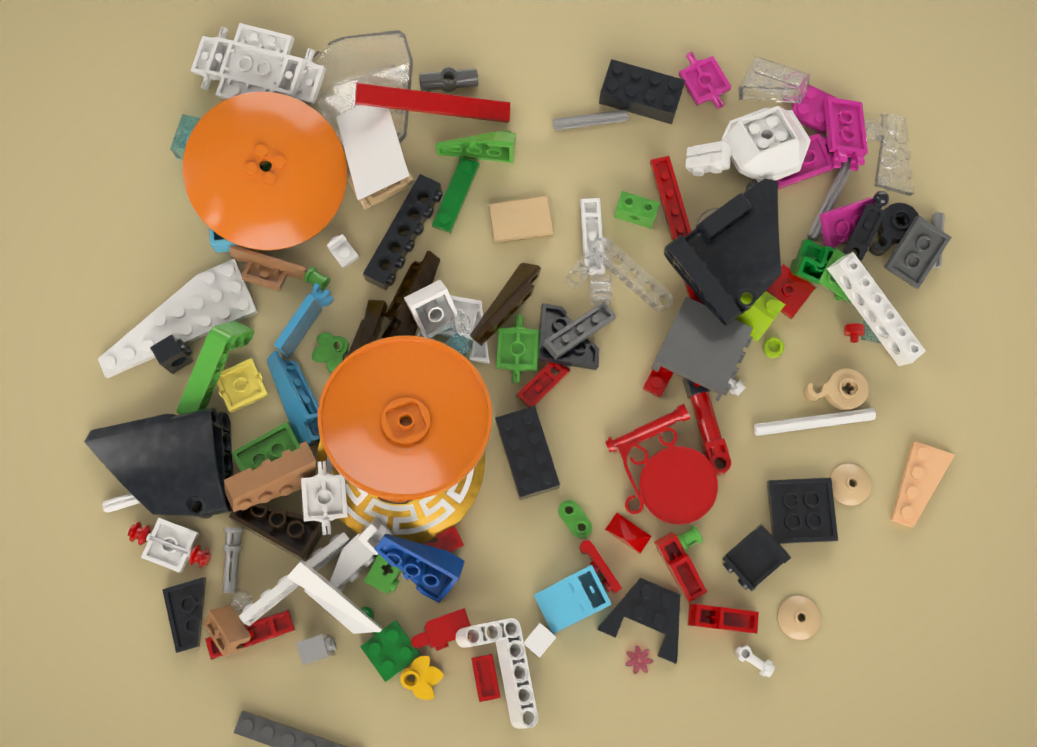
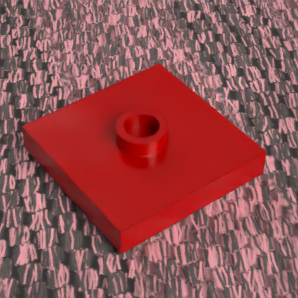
(790, 291)

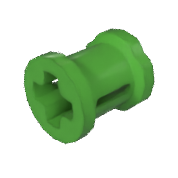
(313, 277)
(690, 538)

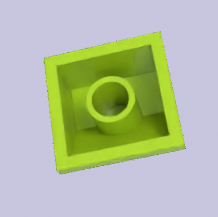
(761, 314)

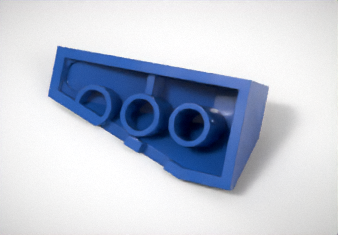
(428, 567)

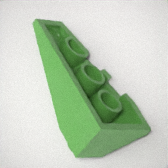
(488, 146)

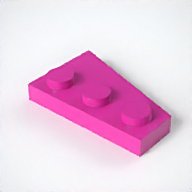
(840, 222)

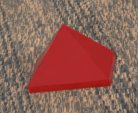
(628, 533)

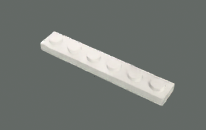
(286, 586)

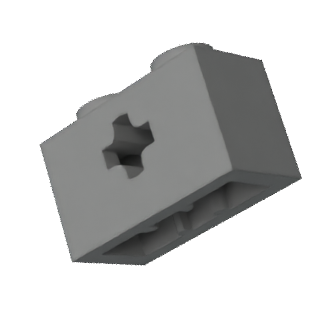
(316, 648)

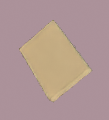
(521, 219)

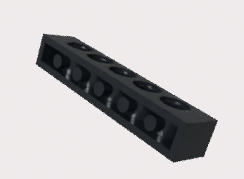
(422, 188)

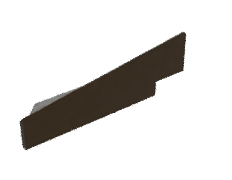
(417, 277)
(371, 325)

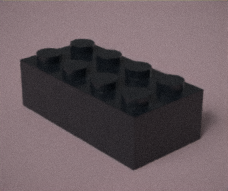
(641, 91)
(527, 453)

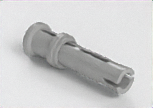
(230, 586)

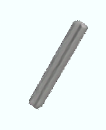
(590, 120)

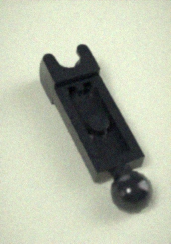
(867, 225)

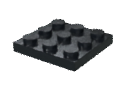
(802, 510)

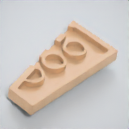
(920, 478)

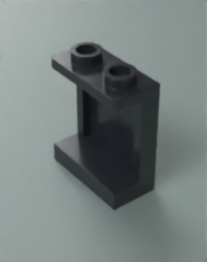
(755, 557)

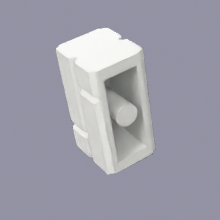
(708, 158)

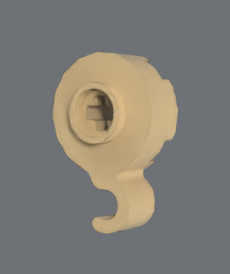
(833, 391)

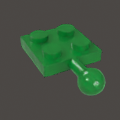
(389, 649)

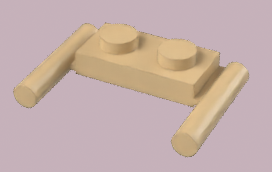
(382, 194)

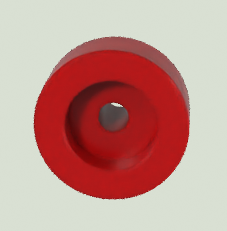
(854, 330)

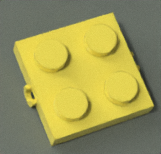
(241, 385)

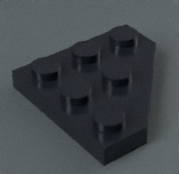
(552, 320)

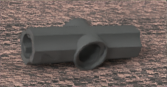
(459, 78)

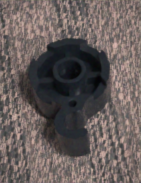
(889, 231)

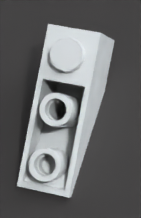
(351, 560)

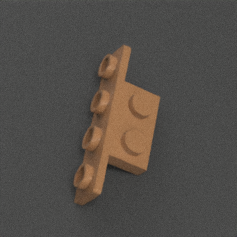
(266, 270)

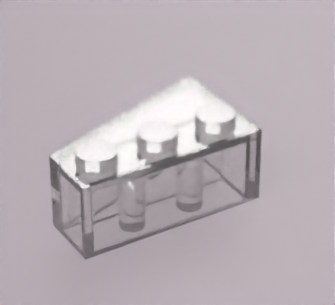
(773, 81)

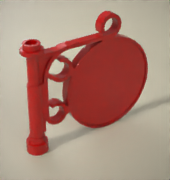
(676, 481)

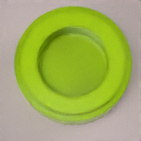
(773, 347)

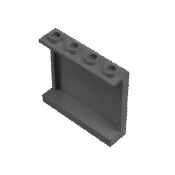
(703, 347)

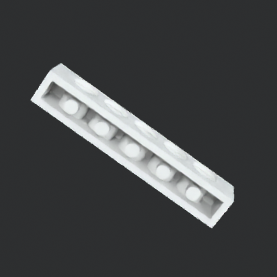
(876, 309)

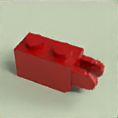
(441, 630)

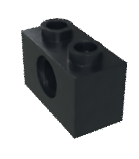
(172, 353)

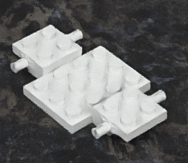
(257, 63)

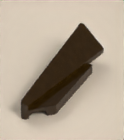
(507, 302)

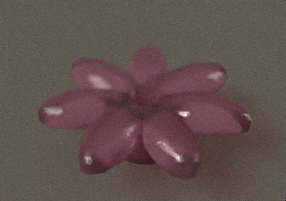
(634, 660)

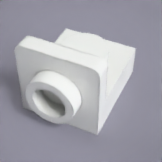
(342, 251)

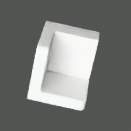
(373, 533)
(539, 640)

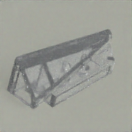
(343, 96)

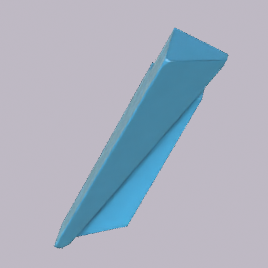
(296, 398)

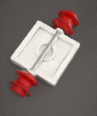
(169, 545)

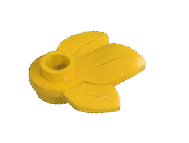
(425, 678)

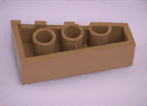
(270, 478)

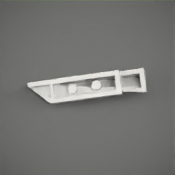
(333, 600)

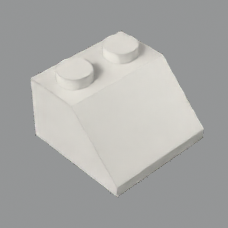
(431, 308)

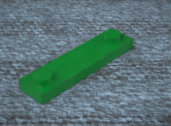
(455, 195)

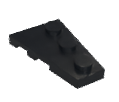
(185, 613)

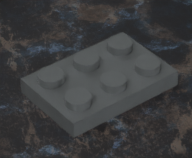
(917, 252)

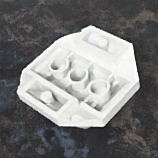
(767, 143)

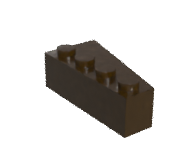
(280, 528)

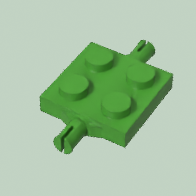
(517, 349)

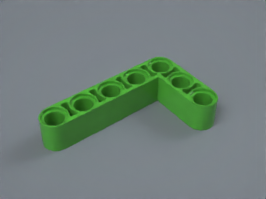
(210, 363)

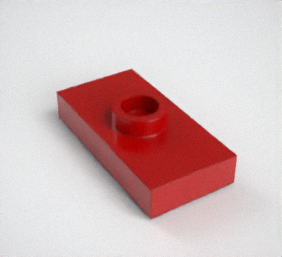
(486, 678)

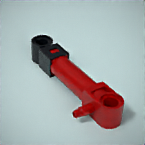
(713, 445)

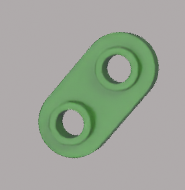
(574, 519)

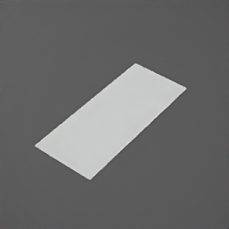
(371, 149)

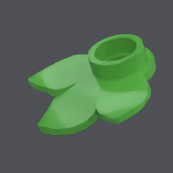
(327, 350)

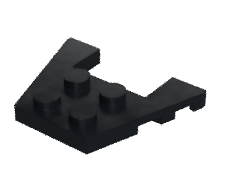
(653, 608)

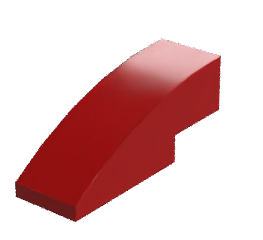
(680, 566)
(723, 618)

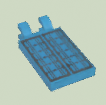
(302, 320)

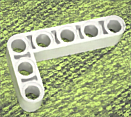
(508, 663)

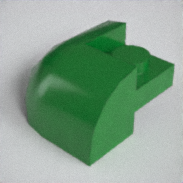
(811, 261)

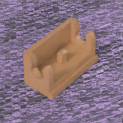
(226, 630)

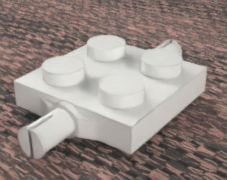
(324, 498)

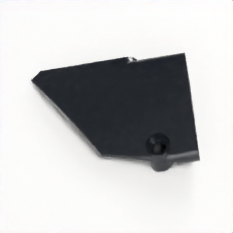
(732, 252)
(171, 461)

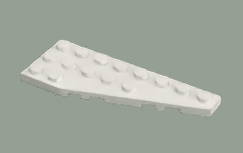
(189, 314)

